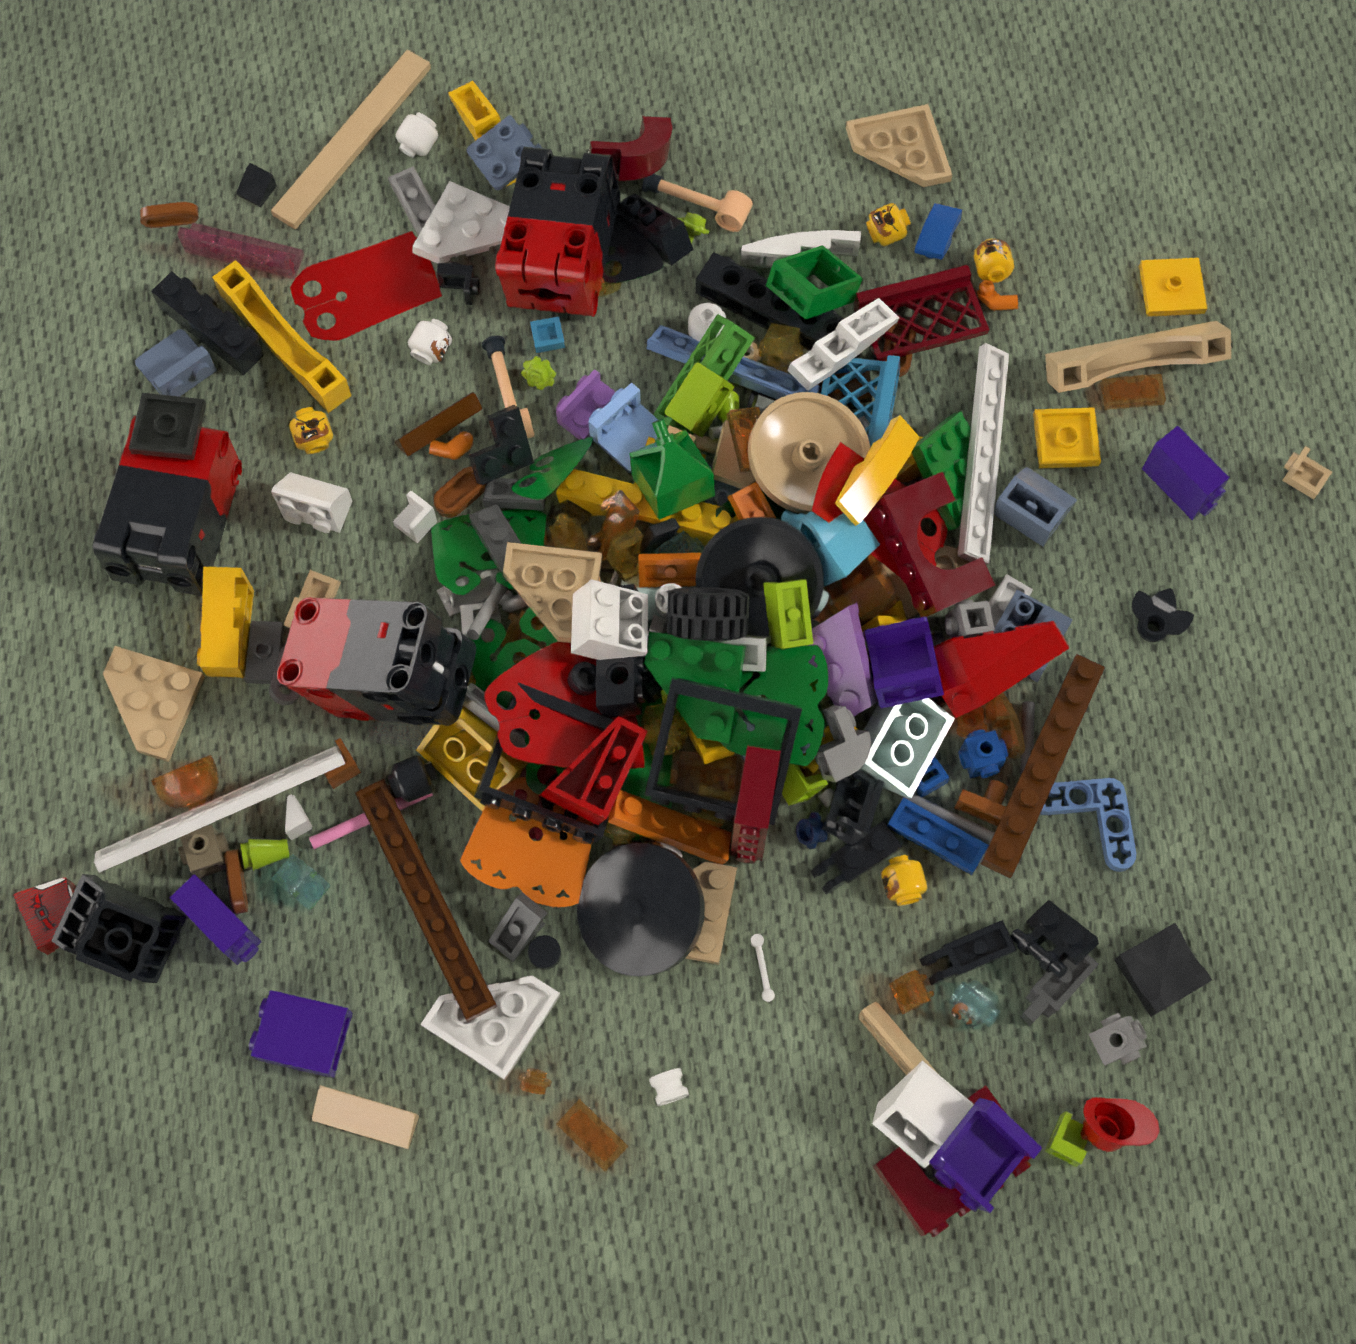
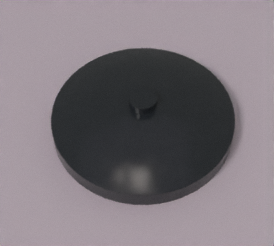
(757, 553)
(641, 909)

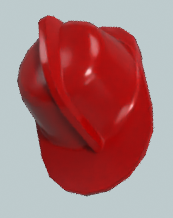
(1118, 1123)

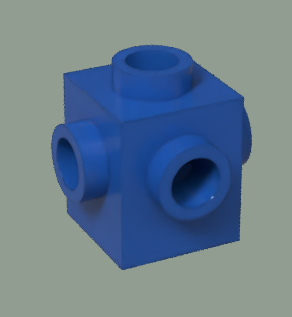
(980, 763)

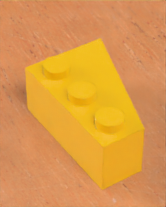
(225, 622)

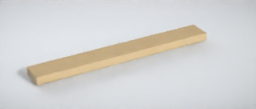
(351, 139)

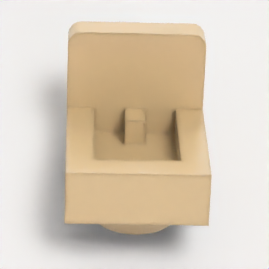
(1305, 474)

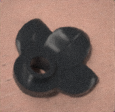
(1161, 612)

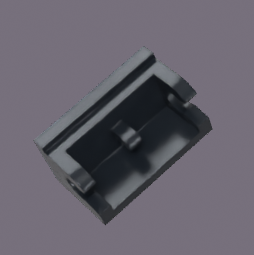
(853, 807)

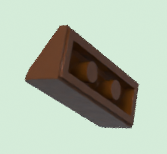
(439, 424)

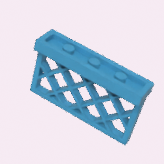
(884, 395)

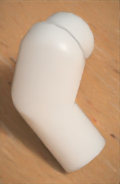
(512, 603)

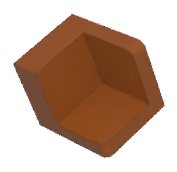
(345, 772)

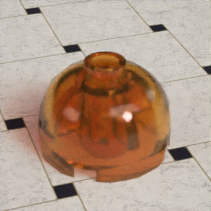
(188, 784)

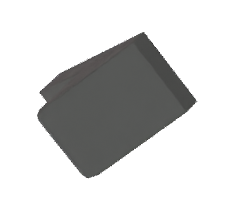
(518, 927)

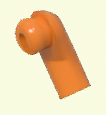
(993, 300)
(454, 448)

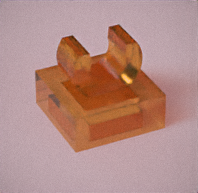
(910, 991)

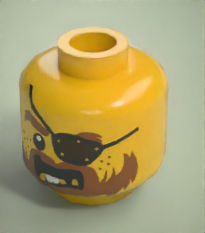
(888, 224)
(993, 260)
(311, 430)
(904, 880)

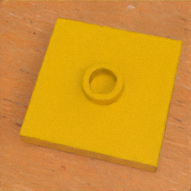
(1172, 287)
(1066, 437)

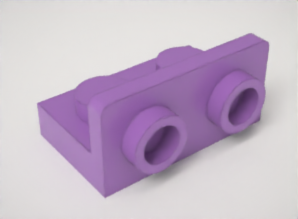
(575, 410)

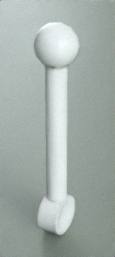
(757, 941)

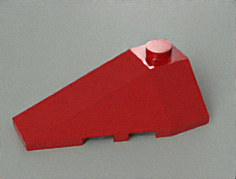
(989, 664)

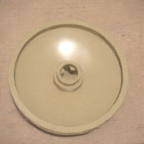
(796, 442)

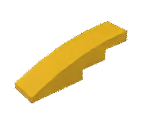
(475, 110)
(877, 471)

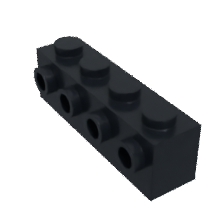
(206, 322)

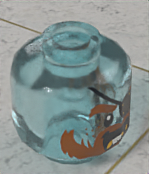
(975, 1005)

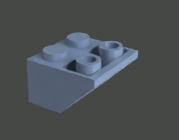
(1033, 505)
(1025, 611)

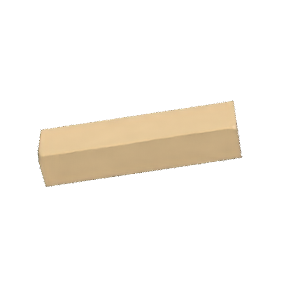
(891, 1038)
(364, 1117)

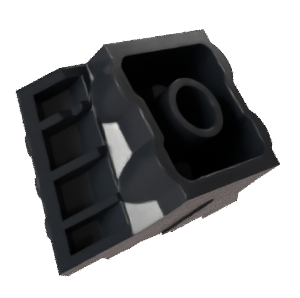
(118, 930)

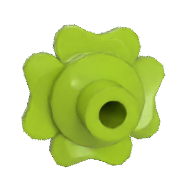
(694, 225)
(538, 373)

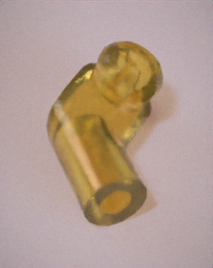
(608, 288)

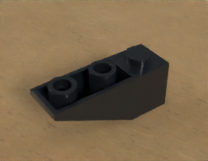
(659, 227)

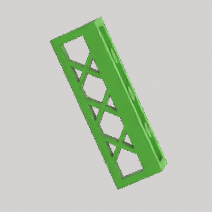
(721, 357)

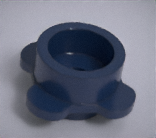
(810, 831)

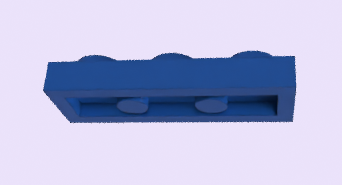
(937, 836)

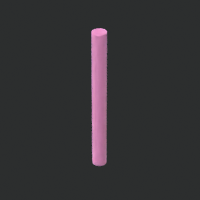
(353, 824)

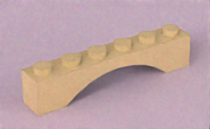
(1184, 345)

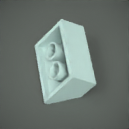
(905, 743)

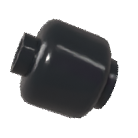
(412, 778)

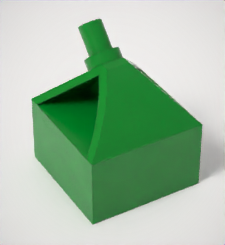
(671, 472)

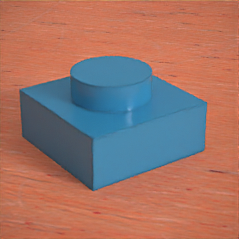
(547, 334)

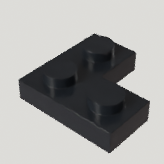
(510, 447)

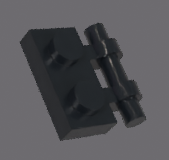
(1060, 932)

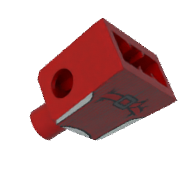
(43, 910)

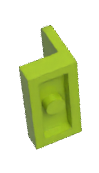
(699, 399)
(788, 613)

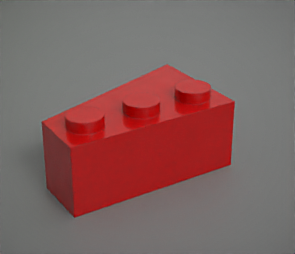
(598, 772)

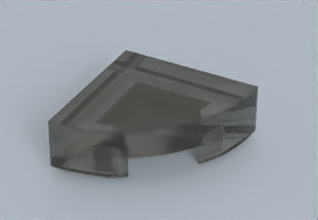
(572, 511)

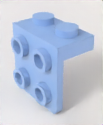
(622, 425)

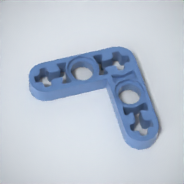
(1097, 802)

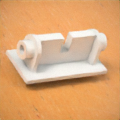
(478, 594)

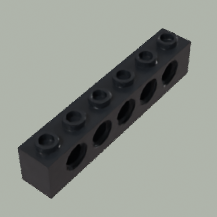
(761, 311)

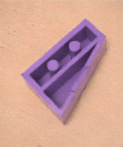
(847, 660)

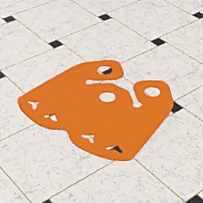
(525, 862)

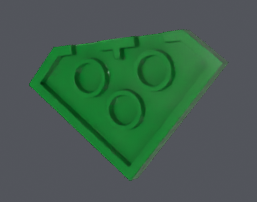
(946, 451)
(701, 662)

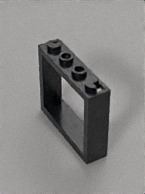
(694, 801)
(525, 810)

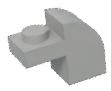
(847, 750)

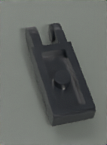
(859, 858)
(971, 951)

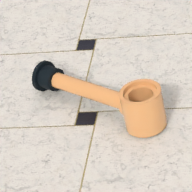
(730, 210)
(495, 350)

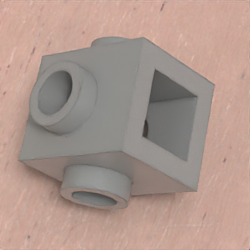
(969, 619)
(1107, 1039)

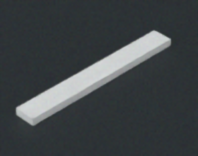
(983, 454)
(218, 808)

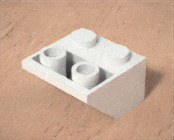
(312, 502)
(609, 621)
(921, 1113)

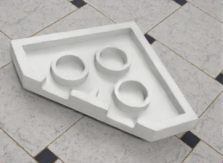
(461, 225)
(500, 1034)

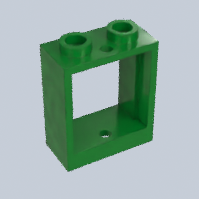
(790, 284)

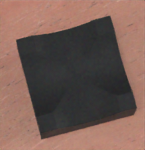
(1162, 970)

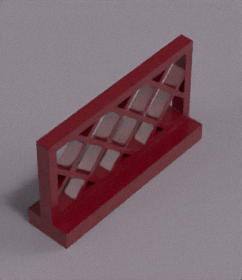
(921, 289)

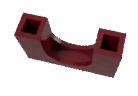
(928, 585)
(754, 804)
(921, 1199)

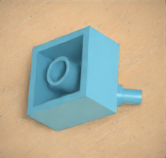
(838, 543)

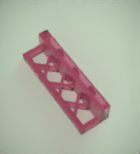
(247, 250)

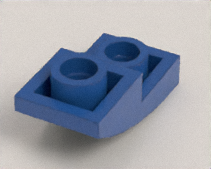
(938, 231)

